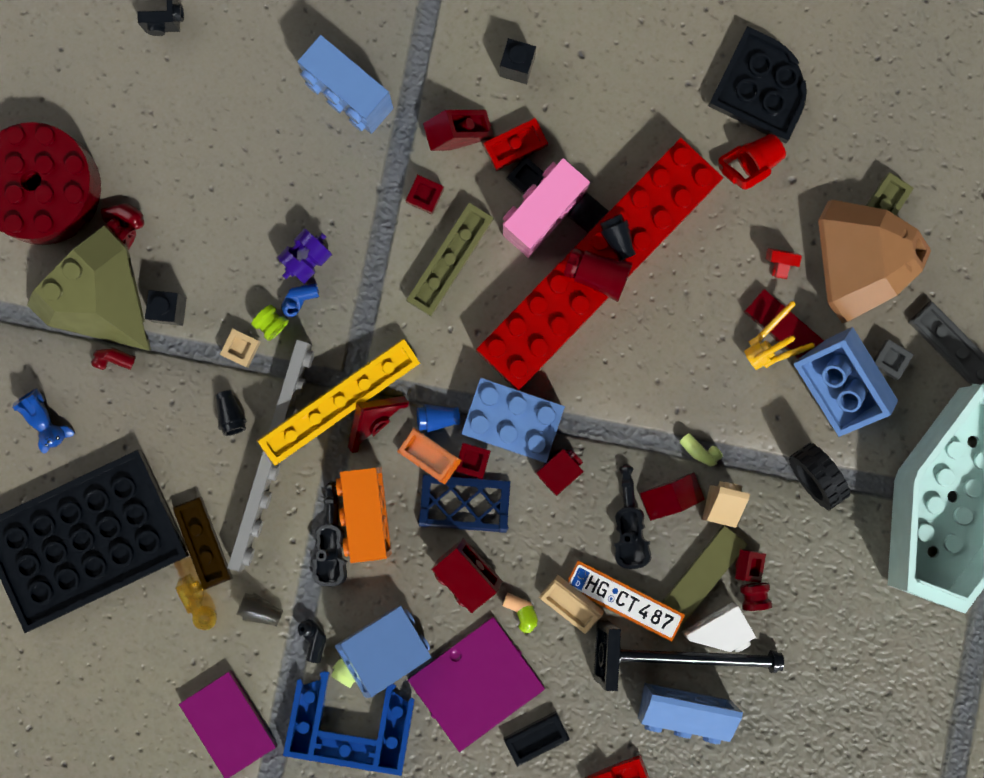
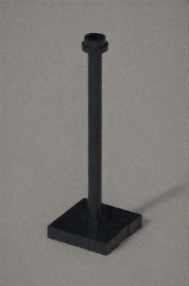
(610, 655)

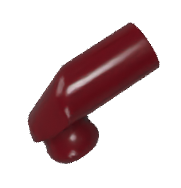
(125, 212)
(112, 355)

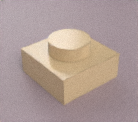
(240, 348)

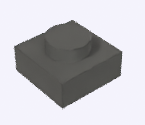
(892, 359)

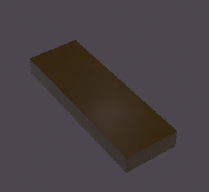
(202, 543)

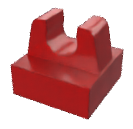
(782, 261)

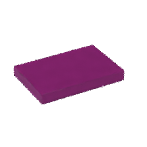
(228, 725)

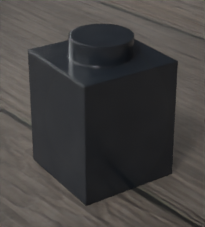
(517, 61)
(165, 307)

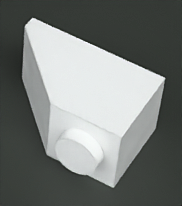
(722, 630)

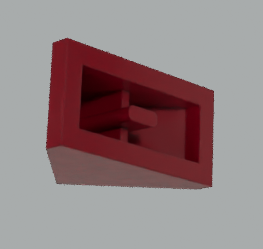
(672, 497)

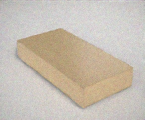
(571, 604)

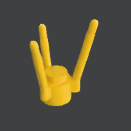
(763, 354)

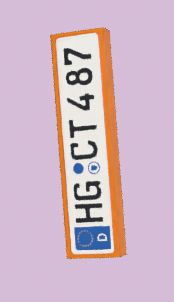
(626, 601)

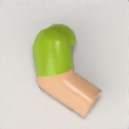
(525, 612)

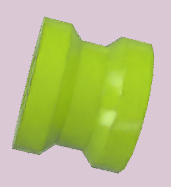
(269, 322)

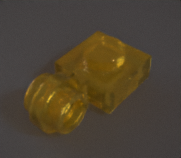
(192, 595)

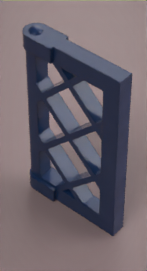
(477, 525)

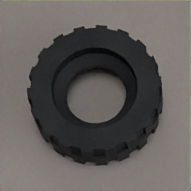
(819, 476)

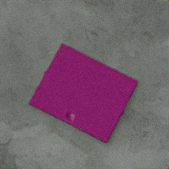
(476, 684)

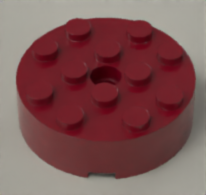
(67, 188)

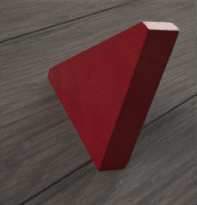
(372, 417)

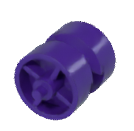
(304, 256)

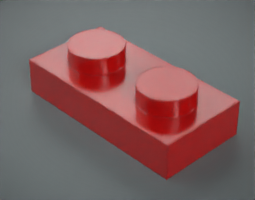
(515, 144)

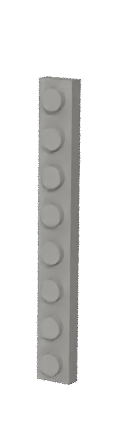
(260, 496)

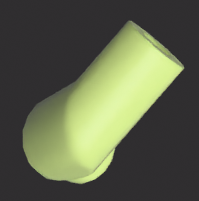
(699, 453)

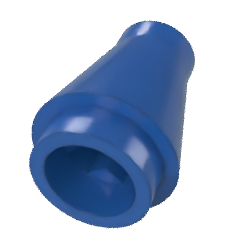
(436, 417)

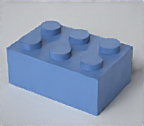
(345, 85)
(513, 420)

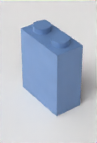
(384, 651)

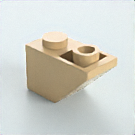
(725, 504)

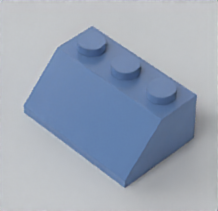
(846, 382)
(688, 713)

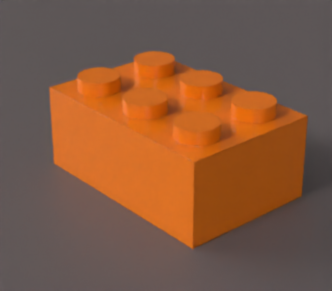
(364, 515)

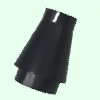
(618, 236)
(230, 417)

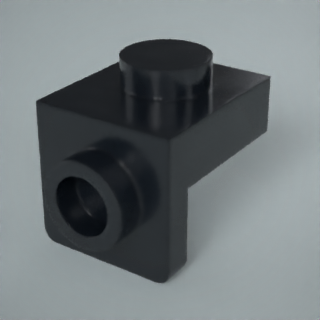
(159, 22)

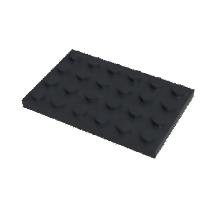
(86, 540)

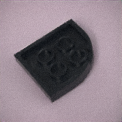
(762, 86)

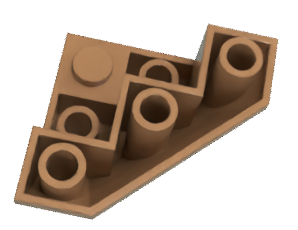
(867, 256)

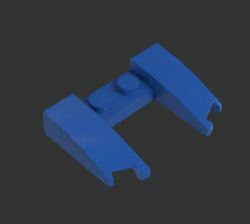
(378, 755)

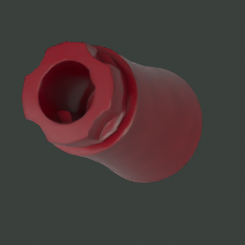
(598, 272)

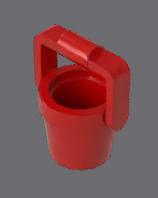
(755, 159)

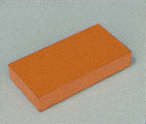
(429, 456)

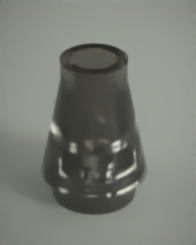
(258, 610)

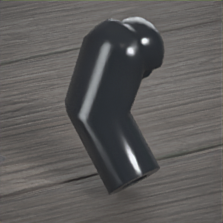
(315, 637)

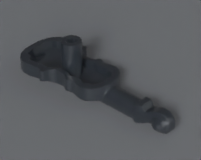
(632, 548)
(329, 564)

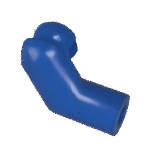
(295, 298)

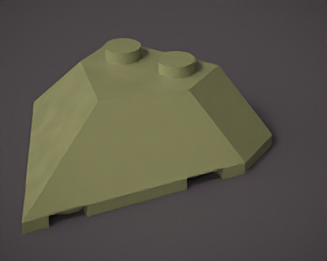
(93, 293)

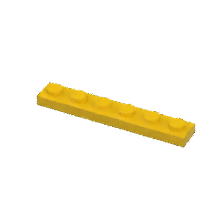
(338, 402)

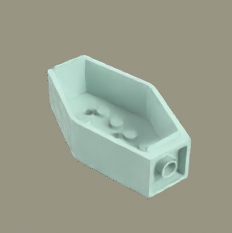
(927, 518)

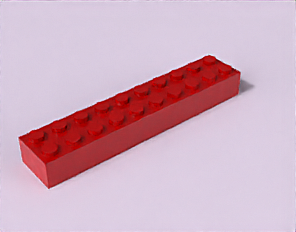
(559, 303)

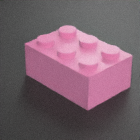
(544, 207)

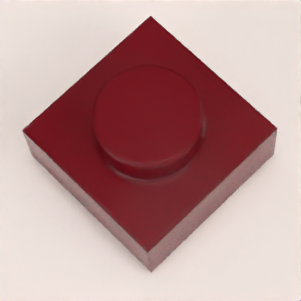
(424, 194)
(473, 460)
(750, 566)

